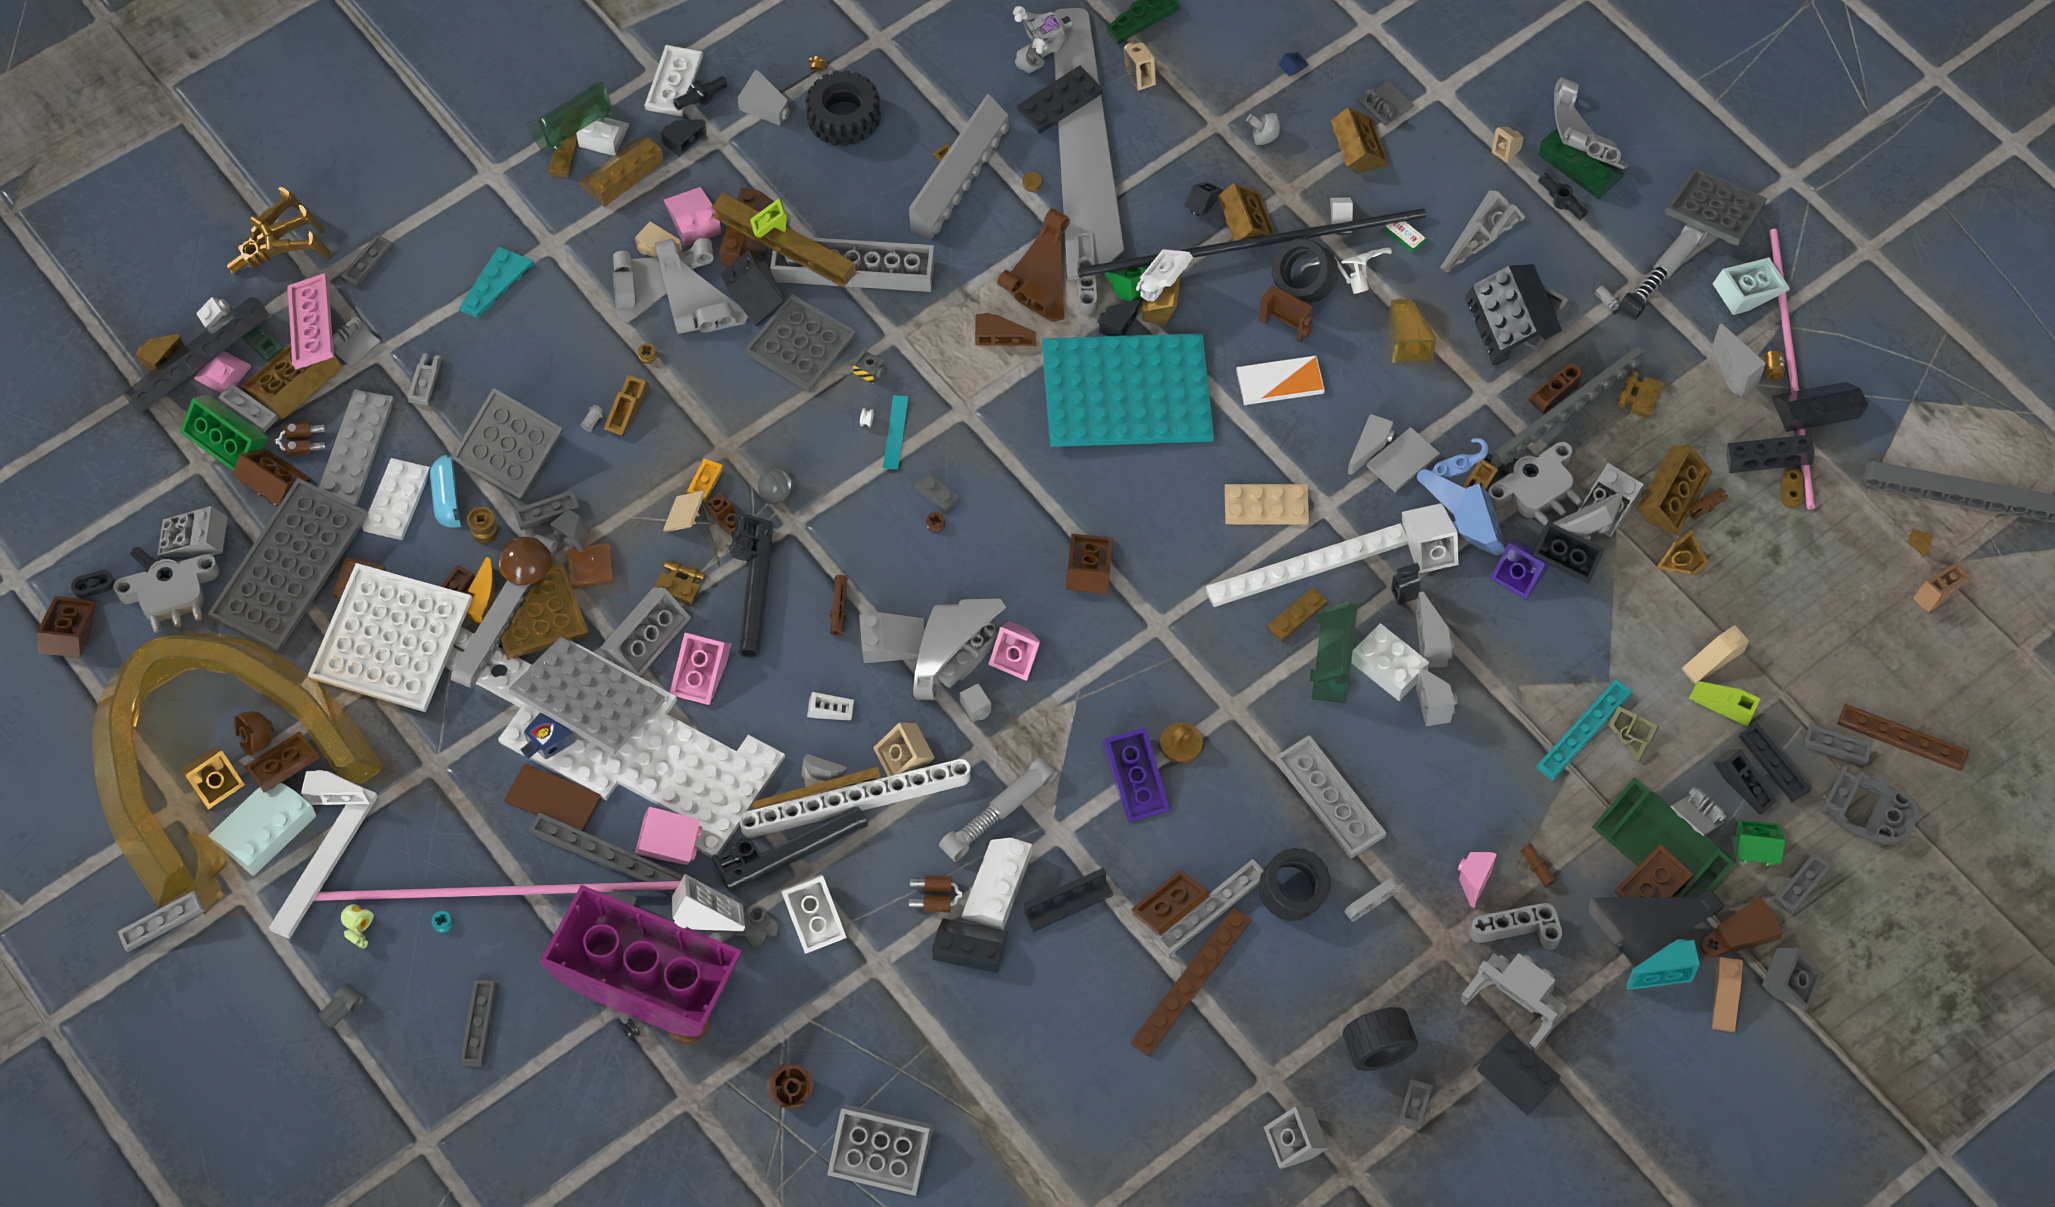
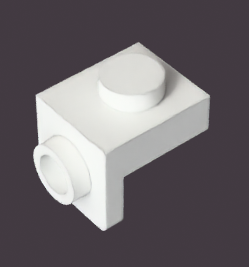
(213, 311)

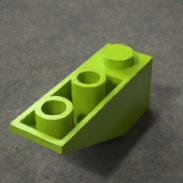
(1726, 701)

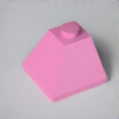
(222, 372)
(1015, 650)
(1475, 874)

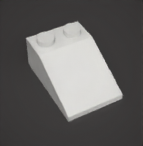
(813, 913)

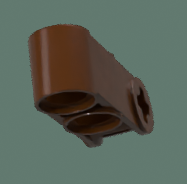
(1547, 397)

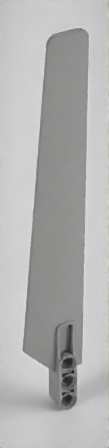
(1086, 169)

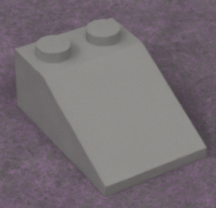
(1737, 362)
(1433, 634)
(890, 637)

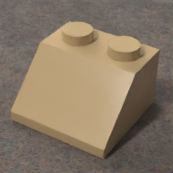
(903, 749)

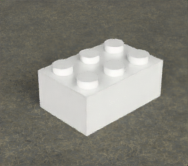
(1389, 661)

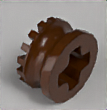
(939, 526)

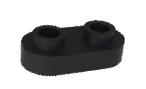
(92, 583)

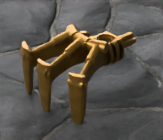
(265, 235)

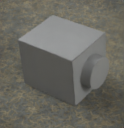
(975, 703)

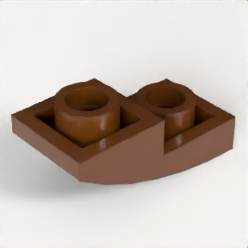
(722, 512)

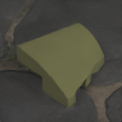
(1633, 731)

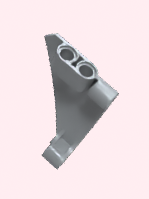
(1575, 130)
(641, 283)
(692, 299)
(945, 634)

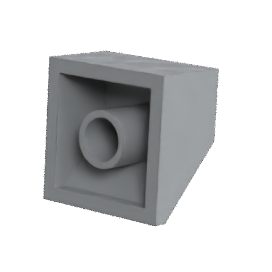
(1435, 698)
(1296, 1136)

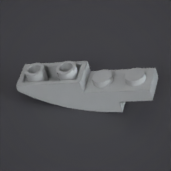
(969, 655)

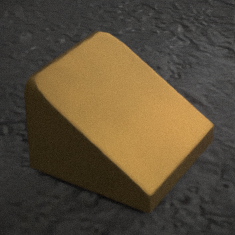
(1920, 541)

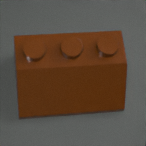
(267, 474)

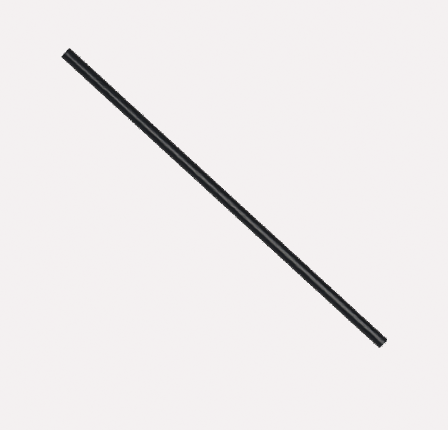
(1259, 241)

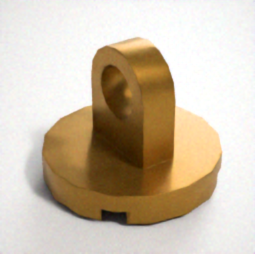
(1181, 742)

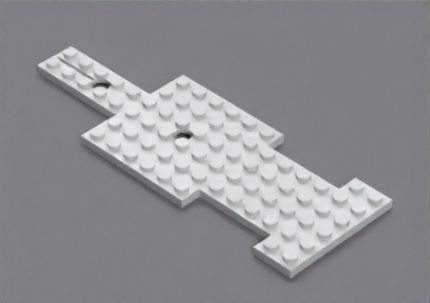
(659, 762)

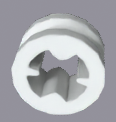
(866, 417)

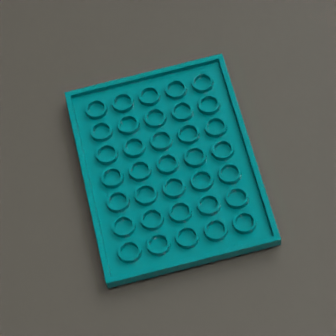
(1126, 390)

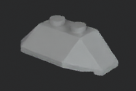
(1592, 518)

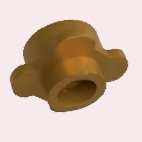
(817, 64)

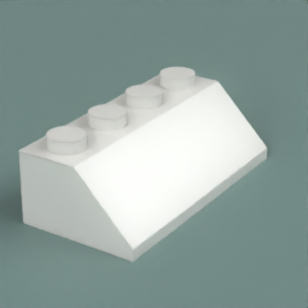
(998, 882)

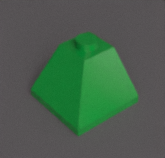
(1125, 283)

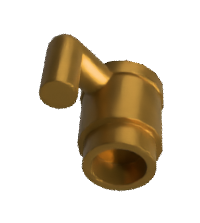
(1774, 365)

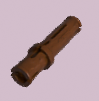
(838, 611)

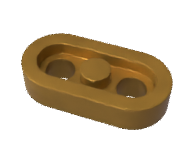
(1792, 486)

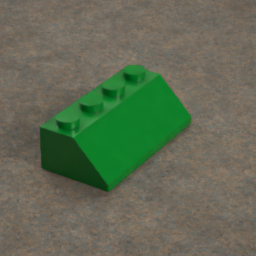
(220, 431)

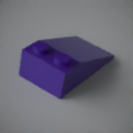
(1136, 774)

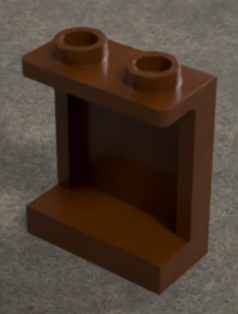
(1286, 309)

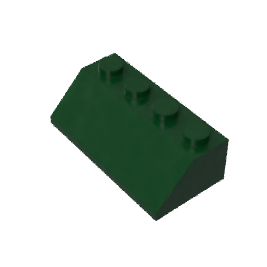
(1589, 173)

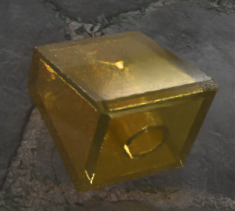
(1409, 333)

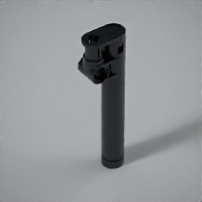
(756, 539)
(743, 869)

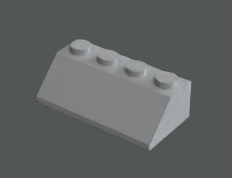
(646, 631)

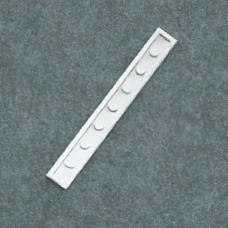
(320, 867)

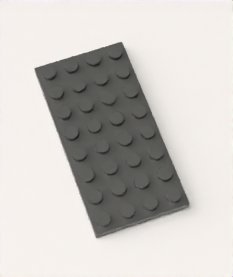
(288, 564)

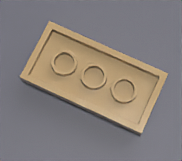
(1266, 504)

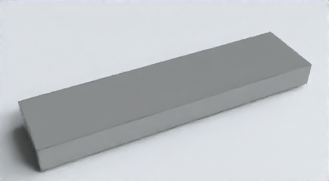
(161, 921)

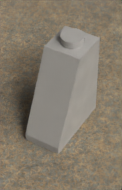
(763, 100)

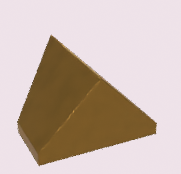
(1684, 555)

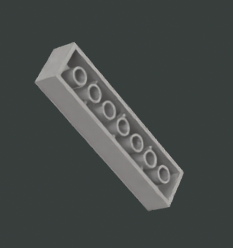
(876, 265)

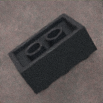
(1567, 552)
(969, 945)
(1519, 1073)

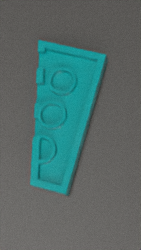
(494, 280)

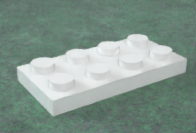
(396, 499)

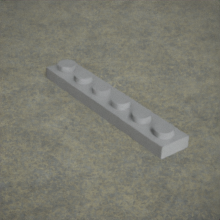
(1219, 901)

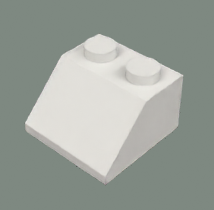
(603, 136)

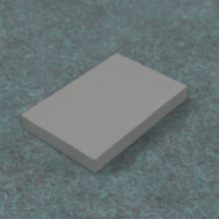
(1403, 459)

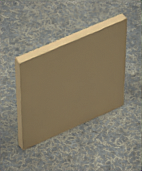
(684, 511)

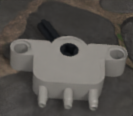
(1536, 483)
(167, 587)

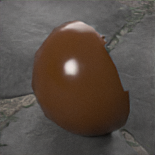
(524, 561)

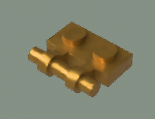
(1646, 398)
(682, 590)

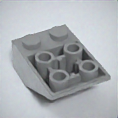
(1609, 483)
(193, 534)

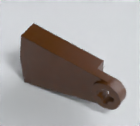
(1745, 929)

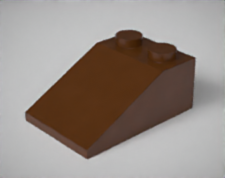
(1089, 563)
(66, 627)

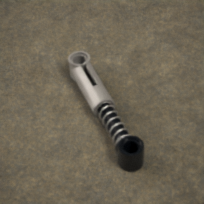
(1690, 237)

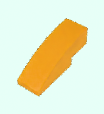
(482, 592)

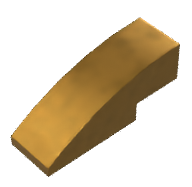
(626, 405)

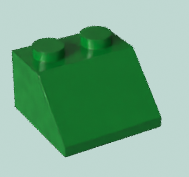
(1759, 842)

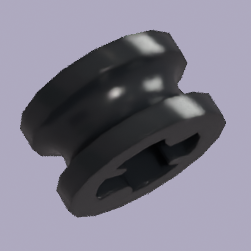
(630, 1029)

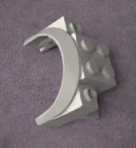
(1525, 985)

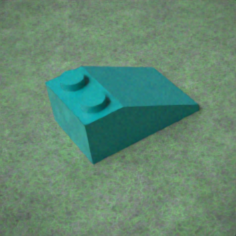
(1669, 966)

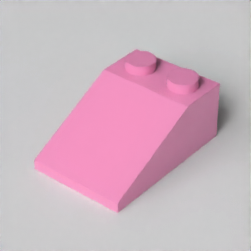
(693, 216)
(699, 668)

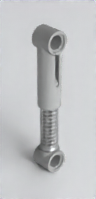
(1038, 775)

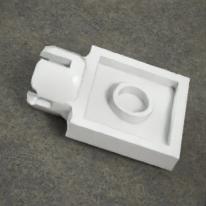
(1162, 273)

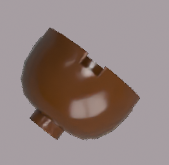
(254, 731)
(789, 1085)

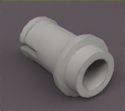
(1611, 302)
(592, 417)

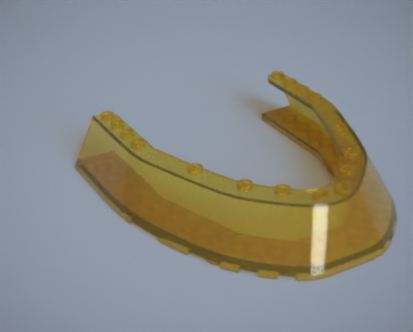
(153, 665)

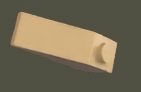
(1716, 654)

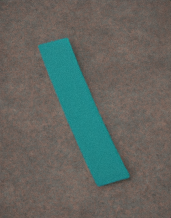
(895, 432)

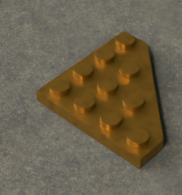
(545, 616)

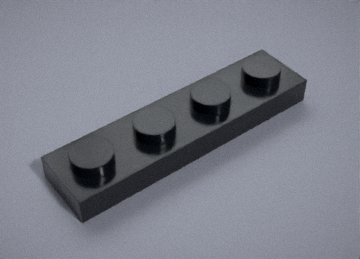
(1774, 762)

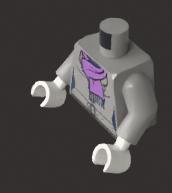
(1044, 30)

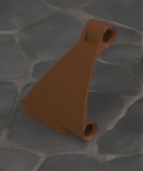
(1038, 275)

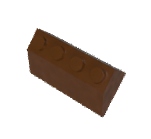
(736, 243)

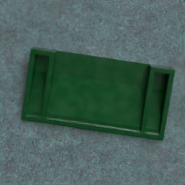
(1643, 821)

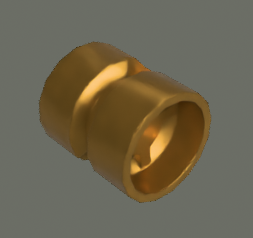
(482, 525)

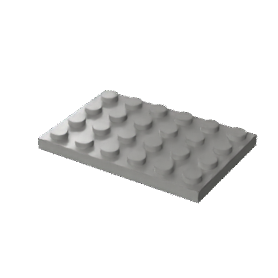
(587, 695)

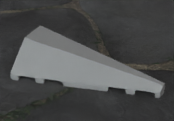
(1488, 222)

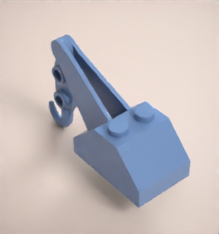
(1470, 506)

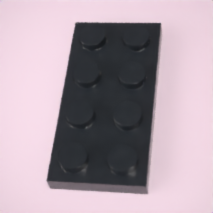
(1059, 99)

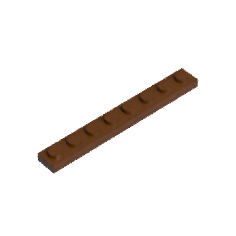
(1190, 982)

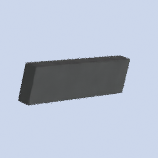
(478, 1023)

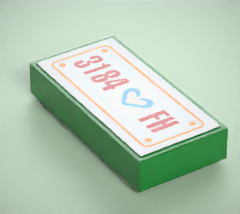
(1406, 235)

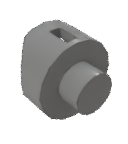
(1028, 59)

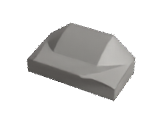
(819, 770)

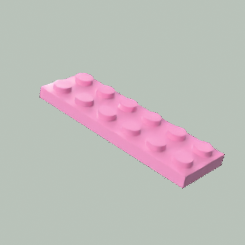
(310, 321)

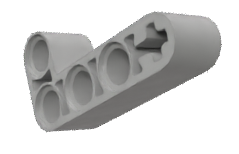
(1482, 932)

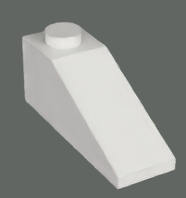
(328, 789)

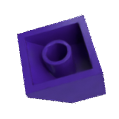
(1518, 569)

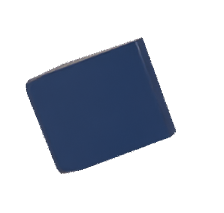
(1292, 63)

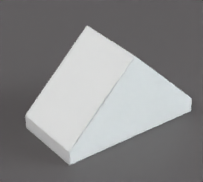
(1341, 210)

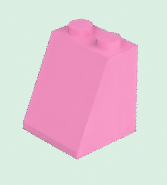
(668, 836)

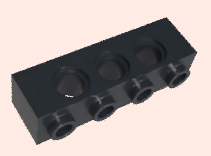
(1770, 453)

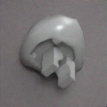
(1265, 128)

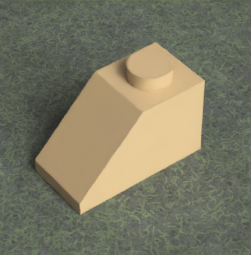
(1506, 143)
(650, 235)

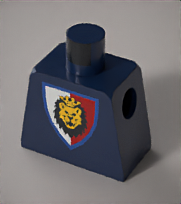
(546, 737)

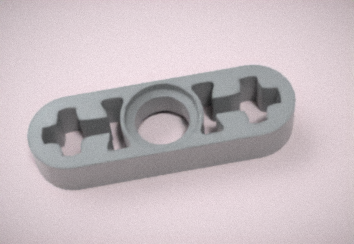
(1373, 899)

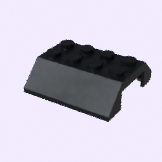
(1511, 310)

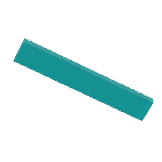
(1584, 730)

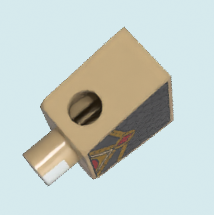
(1138, 57)

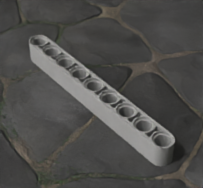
(491, 629)

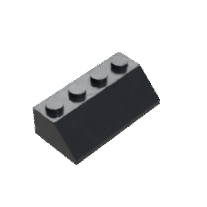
(1820, 406)

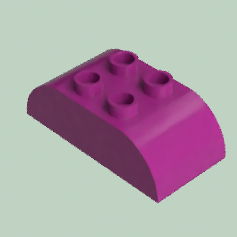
(639, 963)

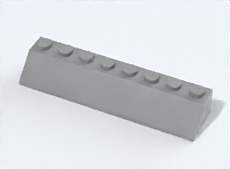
(958, 168)

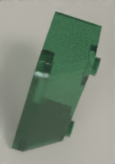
(571, 117)
(1334, 652)

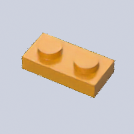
(706, 478)

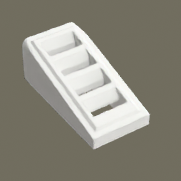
(822, 713)

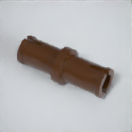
(1707, 503)
(1538, 865)

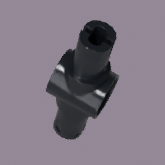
(700, 93)
(1568, 201)

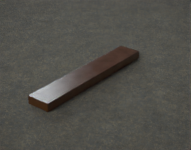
(1903, 737)

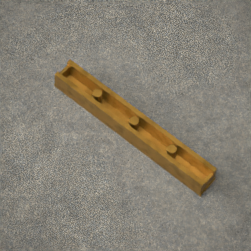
(787, 243)

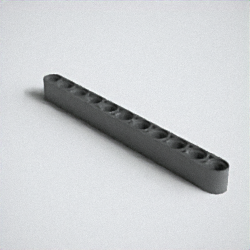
(1960, 491)

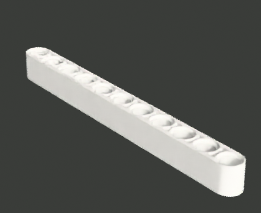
(862, 790)

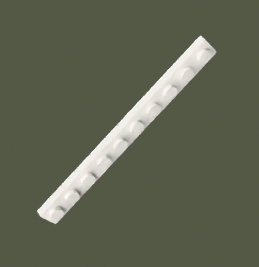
(1306, 565)

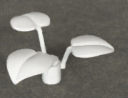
(1358, 278)

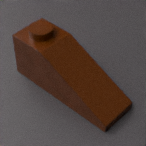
(998, 331)

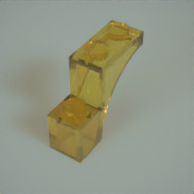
(210, 864)

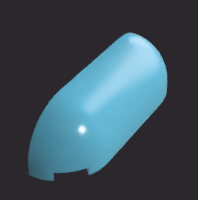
(445, 492)

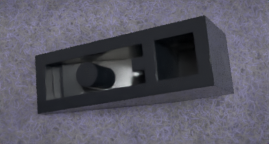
(1744, 779)

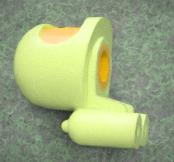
(356, 921)

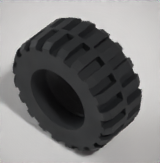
(843, 88)

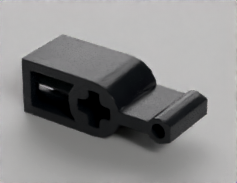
(1406, 583)

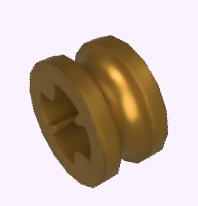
(647, 358)

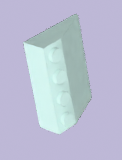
(263, 826)

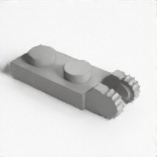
(424, 380)

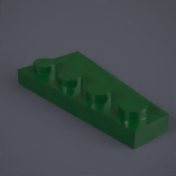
(1139, 17)

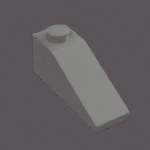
(1372, 441)

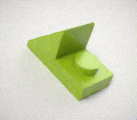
(771, 217)

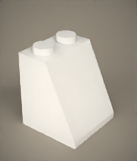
(1431, 537)

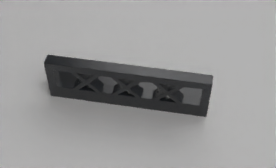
(1067, 900)

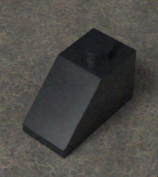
(683, 134)
(1202, 198)
(1118, 318)

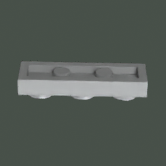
(248, 408)

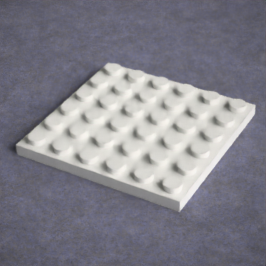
(390, 637)

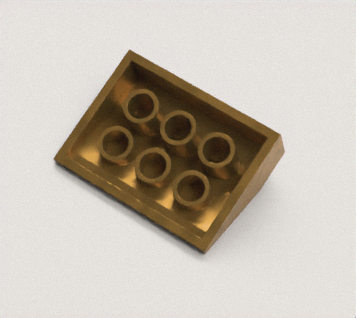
(283, 387)

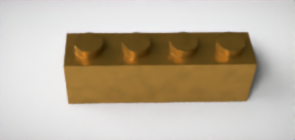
(623, 170)
(1674, 488)

